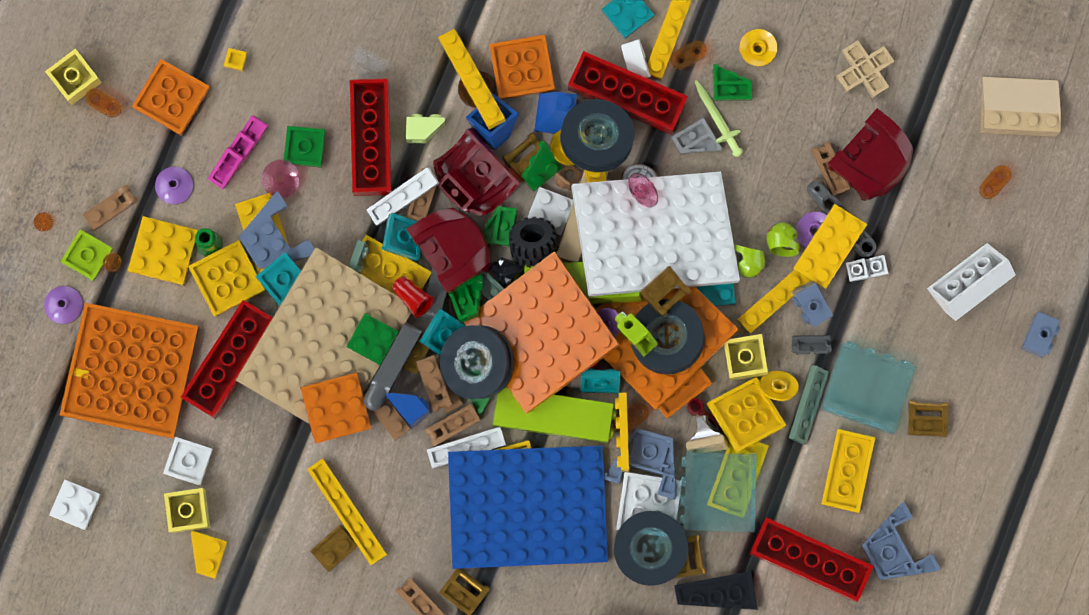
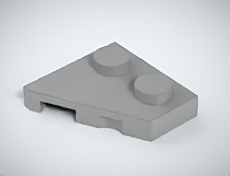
(696, 138)

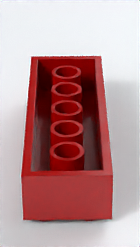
(635, 94)
(370, 137)
(218, 372)
(811, 560)

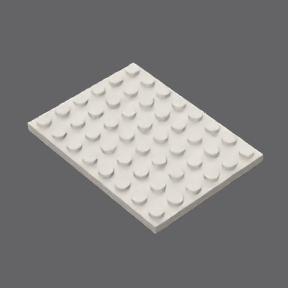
(631, 244)

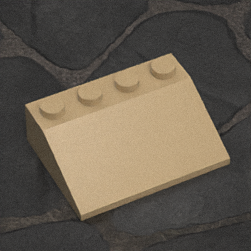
(1020, 106)

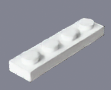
(403, 196)
(485, 440)

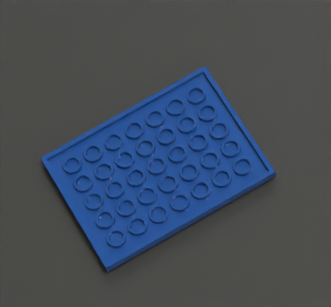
(527, 507)

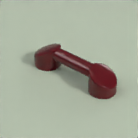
(695, 408)

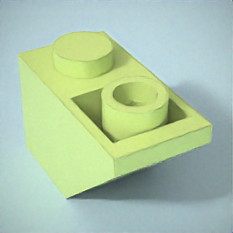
(422, 129)

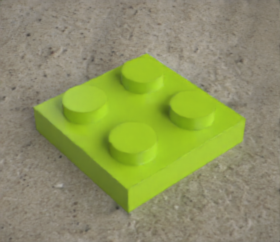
(86, 255)

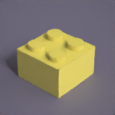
(73, 77)
(746, 357)
(187, 510)

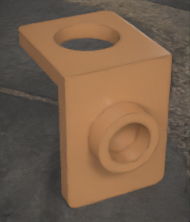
(562, 182)

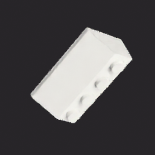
(971, 281)

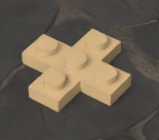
(865, 69)

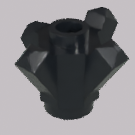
(507, 271)

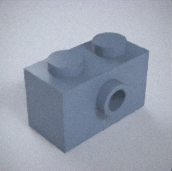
(811, 303)
(1040, 335)

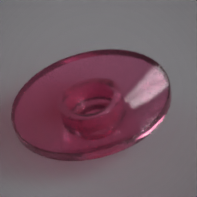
(288, 171)
(643, 190)

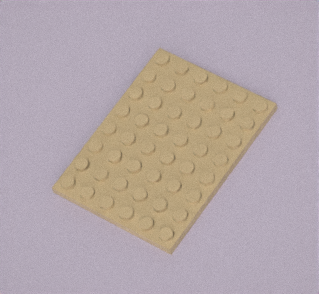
(312, 330)

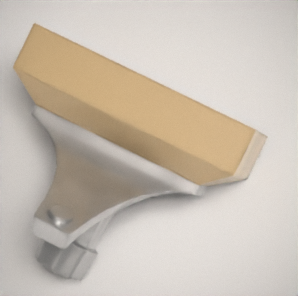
(706, 439)

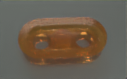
(688, 55)
(104, 103)
(993, 182)
(632, 419)

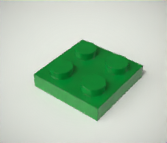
(304, 146)
(372, 339)

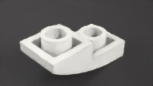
(635, 58)
(867, 268)

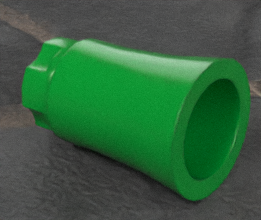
(213, 245)

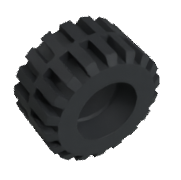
(532, 241)

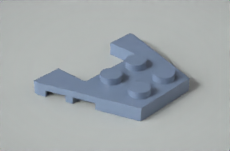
(264, 239)
(652, 454)
(888, 552)

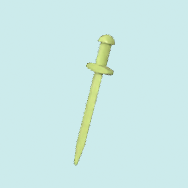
(726, 134)

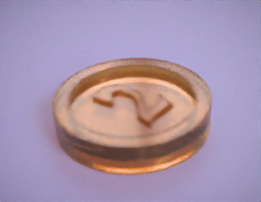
(43, 222)
(112, 262)

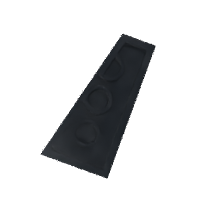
(723, 592)

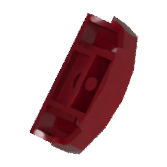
(874, 157)
(475, 175)
(452, 246)

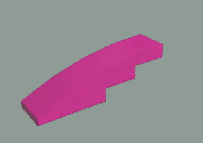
(238, 152)

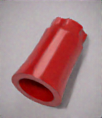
(412, 296)

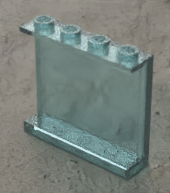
(868, 387)
(719, 492)

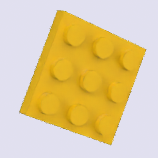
(162, 251)
(226, 278)
(746, 415)

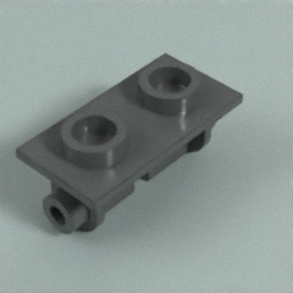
(813, 343)

